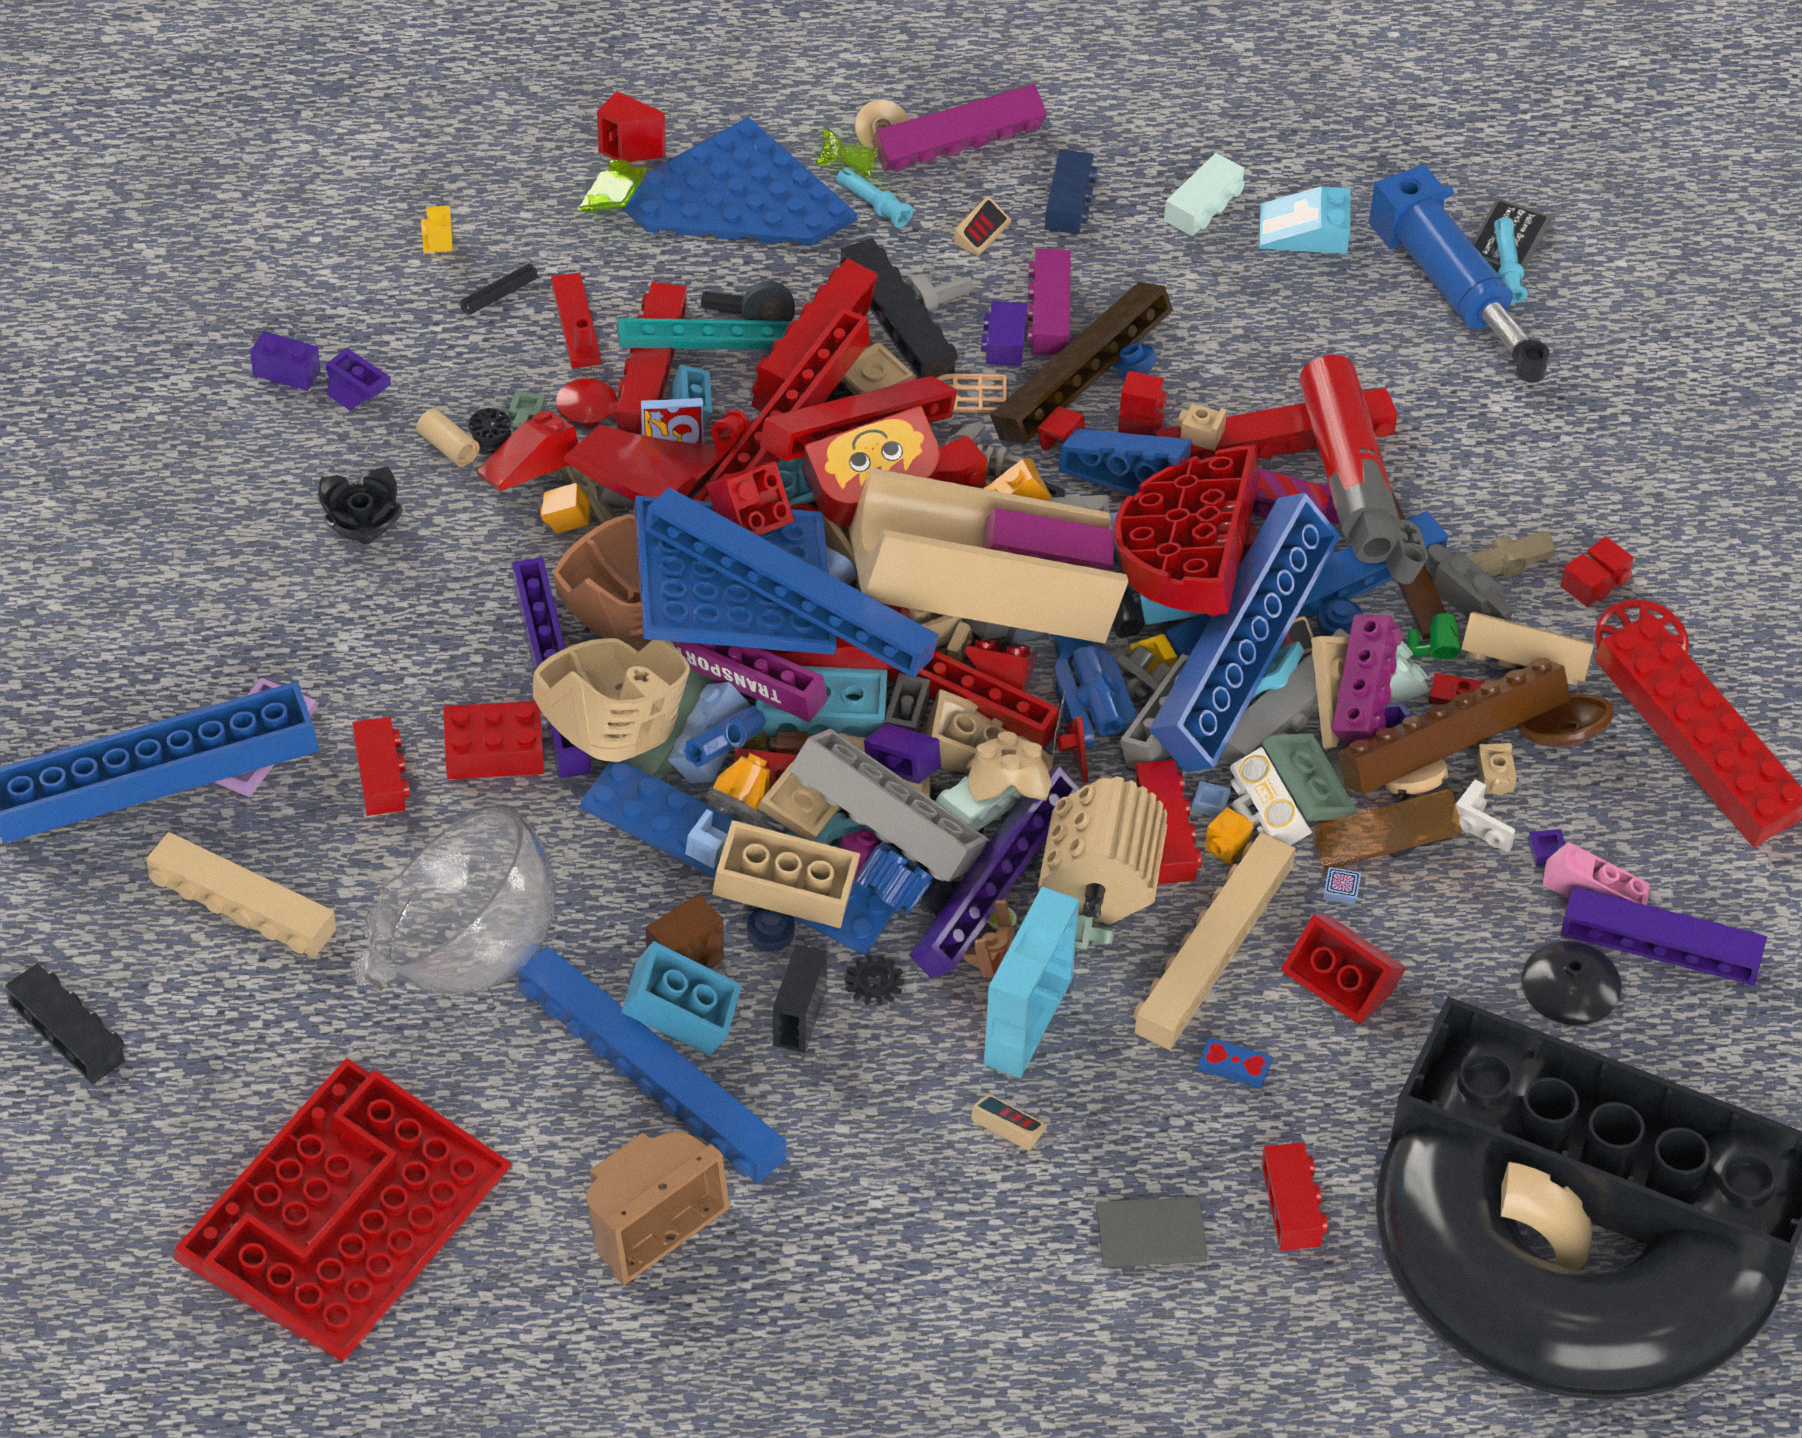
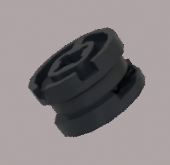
(489, 429)

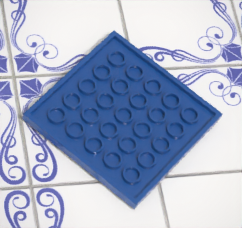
(703, 606)

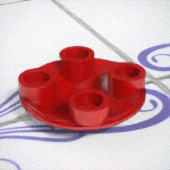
(586, 401)

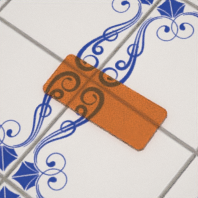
(1388, 829)

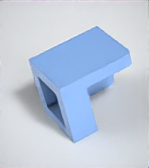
(705, 841)

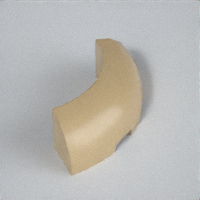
(1551, 1210)

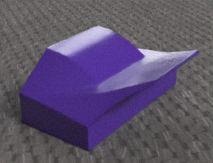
(354, 379)

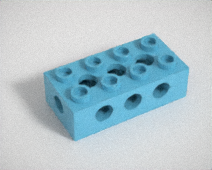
(853, 705)

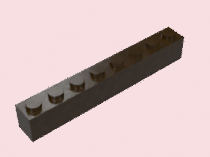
(1081, 362)

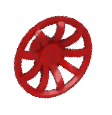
(1644, 606)

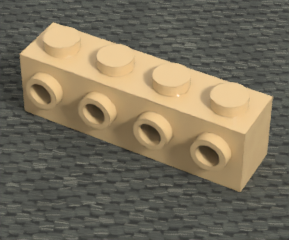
(1523, 644)

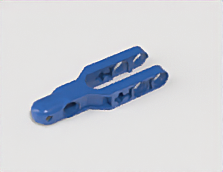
(1065, 682)

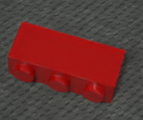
(380, 766)
(1293, 1196)

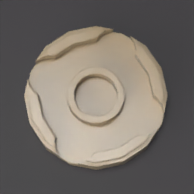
(1421, 779)

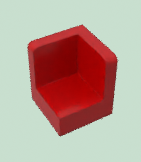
(1059, 426)

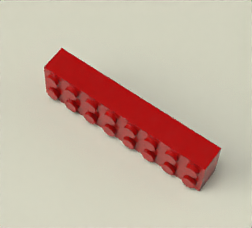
(1701, 729)

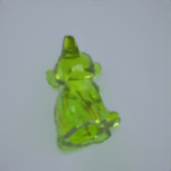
(854, 155)

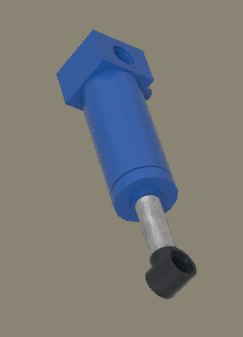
(1411, 214)

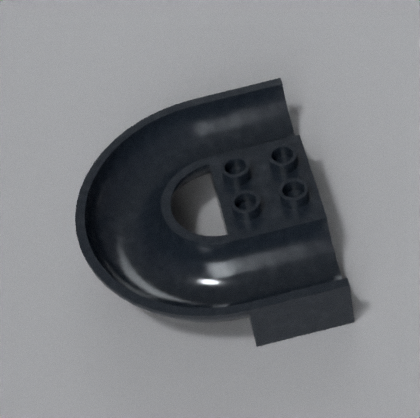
(1647, 1159)

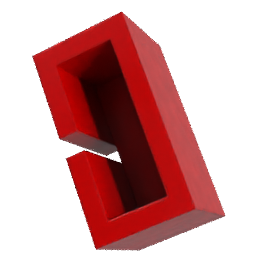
(1142, 404)
(1594, 579)

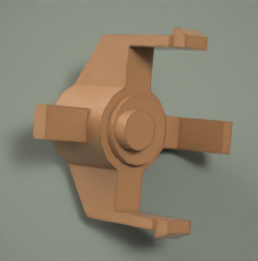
(993, 946)

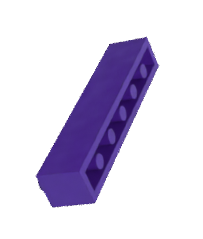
(1663, 935)

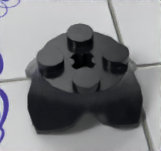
(360, 508)

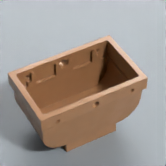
(651, 1195)

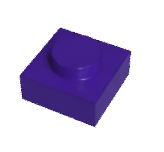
(1545, 844)

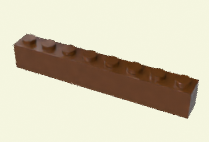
(1454, 725)

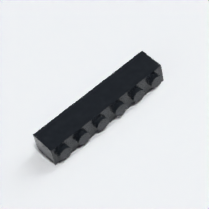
(902, 315)

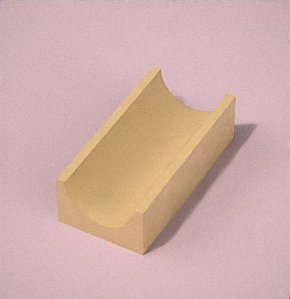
(925, 551)

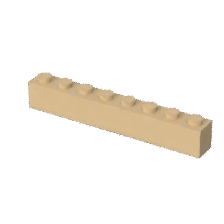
(1213, 941)

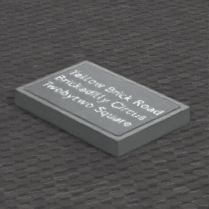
(1528, 231)

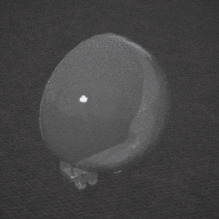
(462, 909)

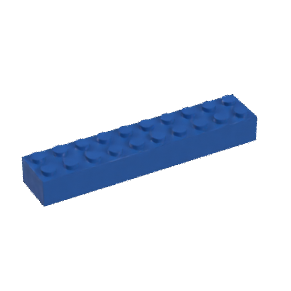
(1242, 644)
(154, 761)

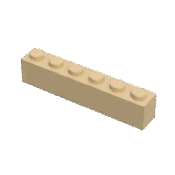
(241, 895)

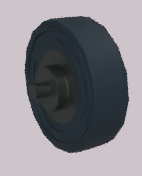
(768, 302)

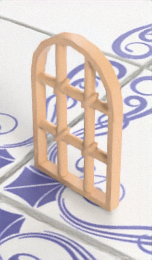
(980, 387)

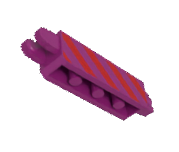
(1277, 485)

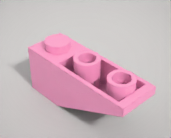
(1581, 869)

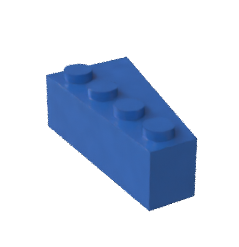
(1119, 459)

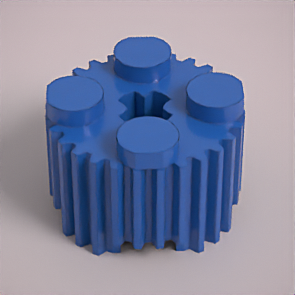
(894, 877)

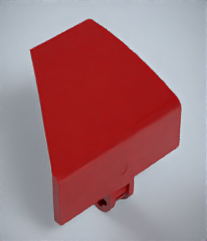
(649, 465)

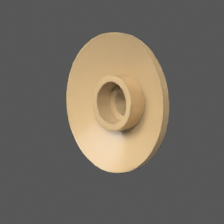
(877, 114)

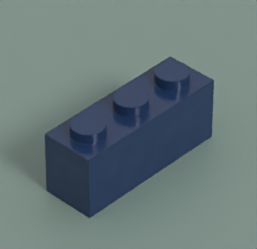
(1070, 192)

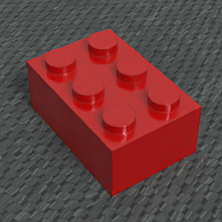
(493, 740)

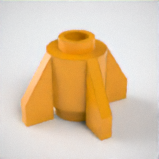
(745, 780)

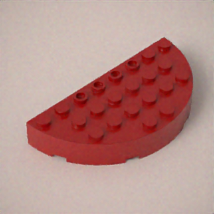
(1188, 530)

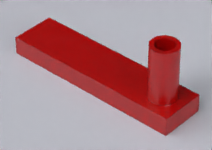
(575, 320)

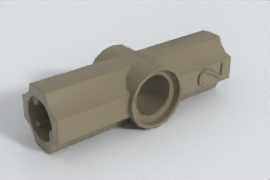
(1512, 556)

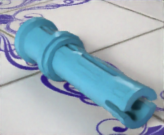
(883, 202)
(1510, 270)

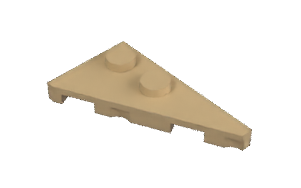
(1329, 662)

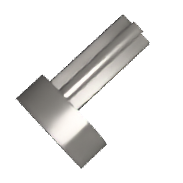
(932, 296)

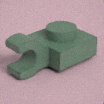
(524, 407)
(1087, 932)

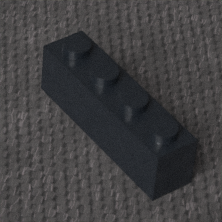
(65, 1023)

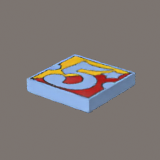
(673, 419)

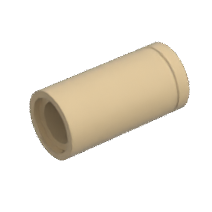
(447, 437)

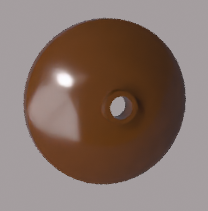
(1569, 723)

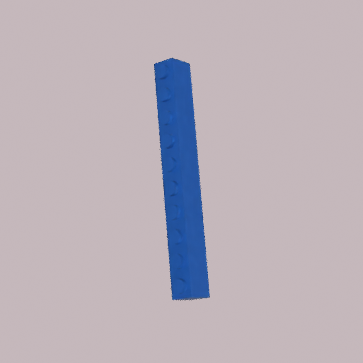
(1340, 578)
(791, 582)
(652, 1065)

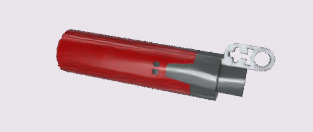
(1357, 469)

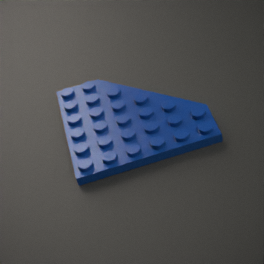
(737, 189)

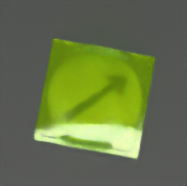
(613, 187)

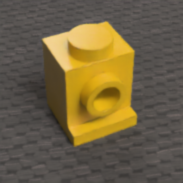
(437, 229)

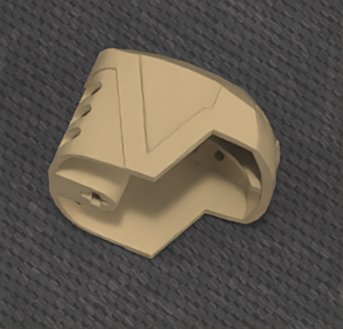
(582, 701)

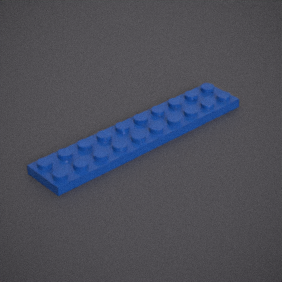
(666, 817)

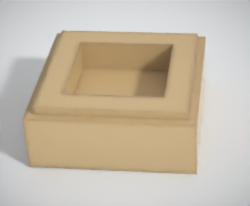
(960, 639)

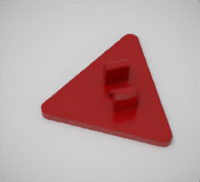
(1074, 741)

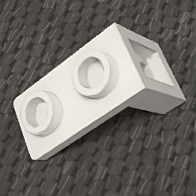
(1474, 821)

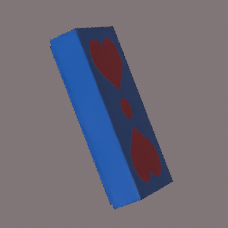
(1235, 1062)

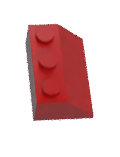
(1342, 968)

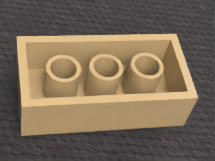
(786, 874)

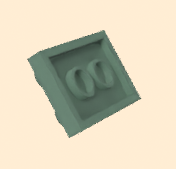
(1309, 776)

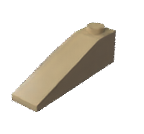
(961, 730)

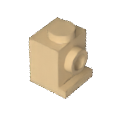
(1202, 425)
(1496, 768)

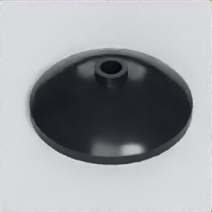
(1567, 994)

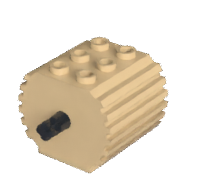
(1106, 848)

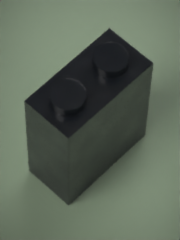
(800, 998)

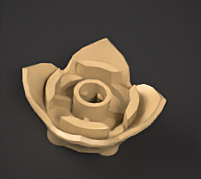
(1007, 763)

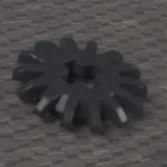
(874, 969)

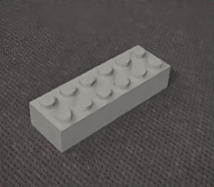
(888, 805)

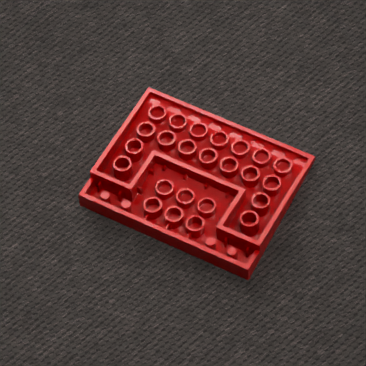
(342, 1209)

